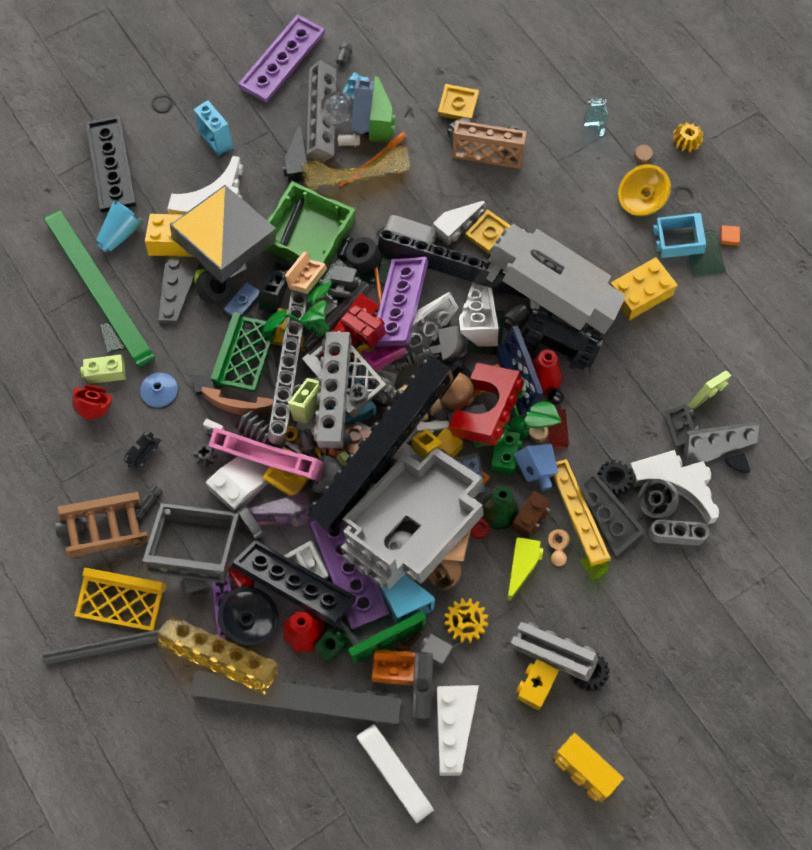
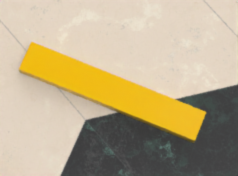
(580, 515)

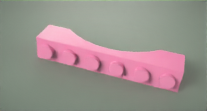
(267, 455)

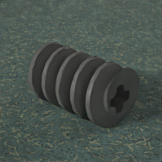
(253, 429)

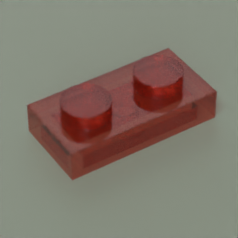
(559, 433)

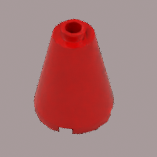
(548, 370)

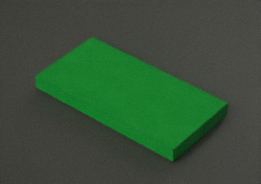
(387, 637)

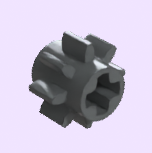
(201, 450)

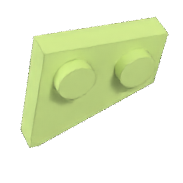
(710, 389)

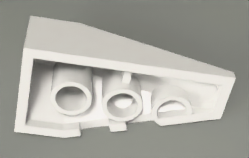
(431, 319)

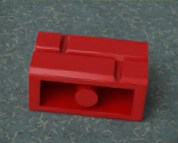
(363, 325)

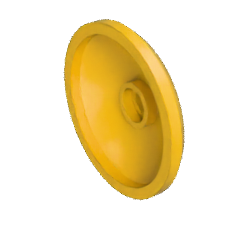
(638, 184)

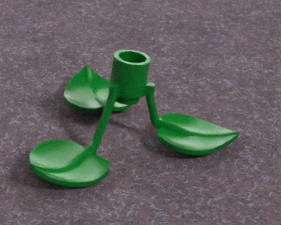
(314, 316)
(540, 415)

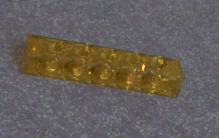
(218, 654)

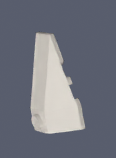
(479, 317)

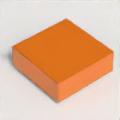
(730, 235)

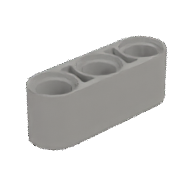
(411, 229)
(686, 528)

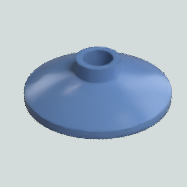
(159, 397)

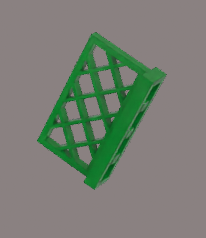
(228, 353)

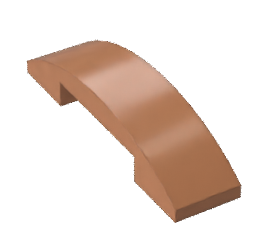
(215, 397)

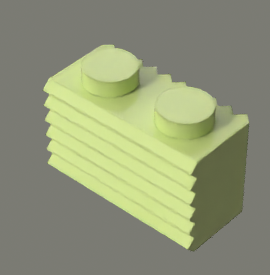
(304, 402)

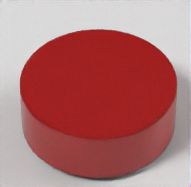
(480, 529)

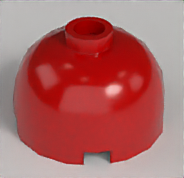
(91, 402)

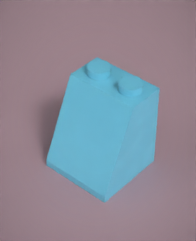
(407, 599)

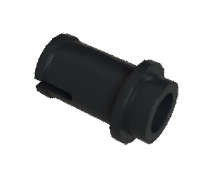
(342, 252)

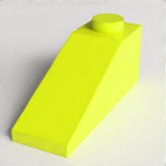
(525, 559)

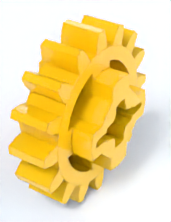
(472, 625)

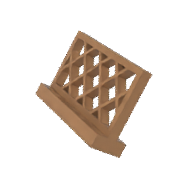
(489, 136)

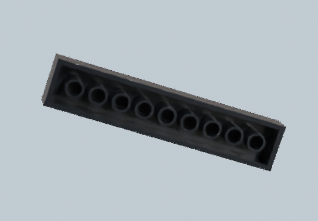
(381, 444)

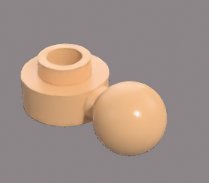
(558, 557)

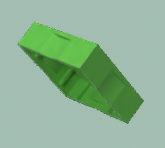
(318, 228)

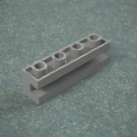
(555, 651)

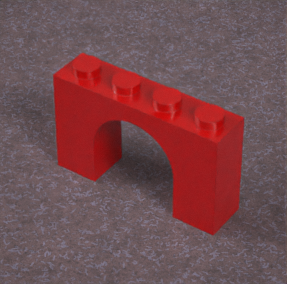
(488, 426)

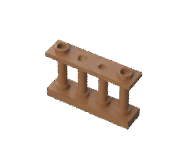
(89, 510)

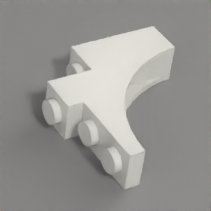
(182, 203)
(688, 480)

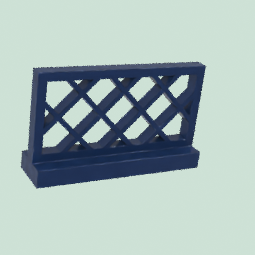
(514, 356)

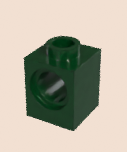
(326, 647)

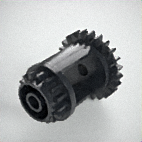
(562, 338)

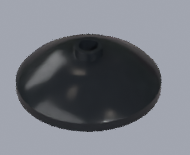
(256, 608)

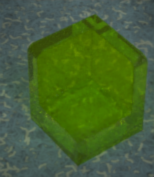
(596, 572)

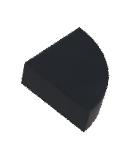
(738, 463)

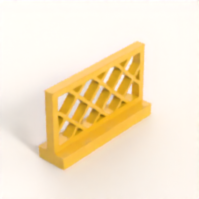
(122, 581)

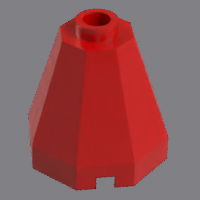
(303, 631)

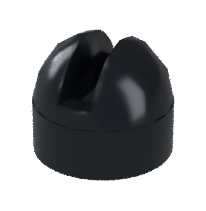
(555, 397)

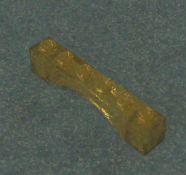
(390, 161)

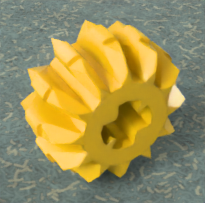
(688, 137)

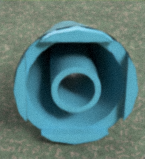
(117, 227)

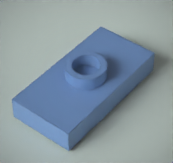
(243, 300)

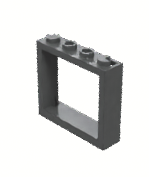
(187, 568)

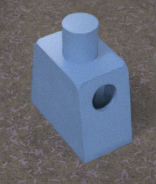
(538, 464)

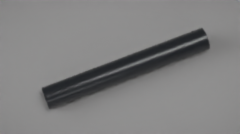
(292, 221)

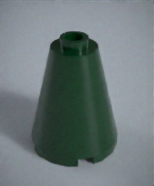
(500, 508)

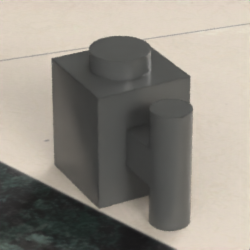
(343, 282)

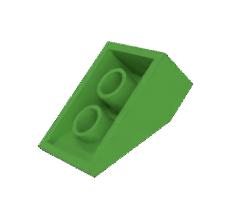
(381, 118)

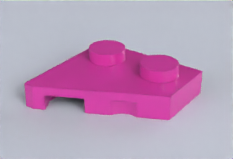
(383, 356)

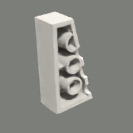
(454, 721)

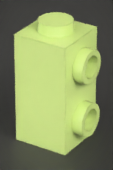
(103, 369)

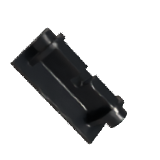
(137, 457)

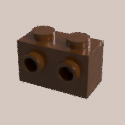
(531, 514)

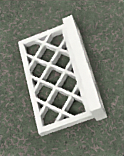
(351, 407)

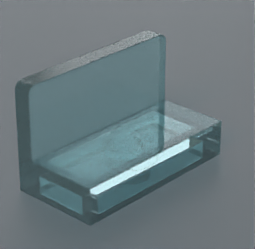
(596, 114)

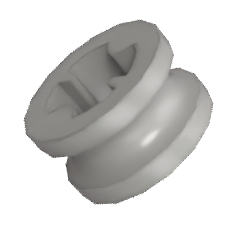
(354, 388)

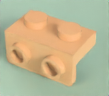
(304, 274)

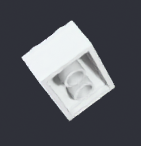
(237, 482)

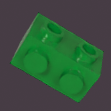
(503, 455)

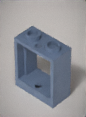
(362, 106)

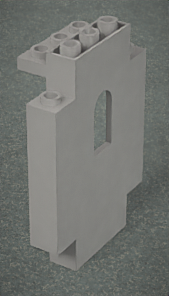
(575, 295)
(430, 493)

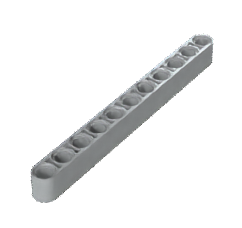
(287, 373)

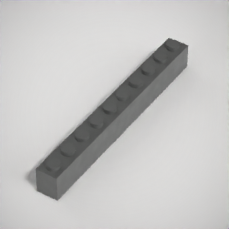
(300, 699)

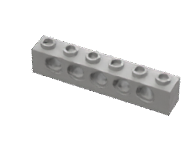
(319, 134)
(334, 436)

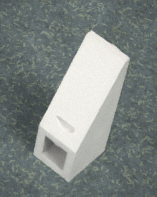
(455, 221)

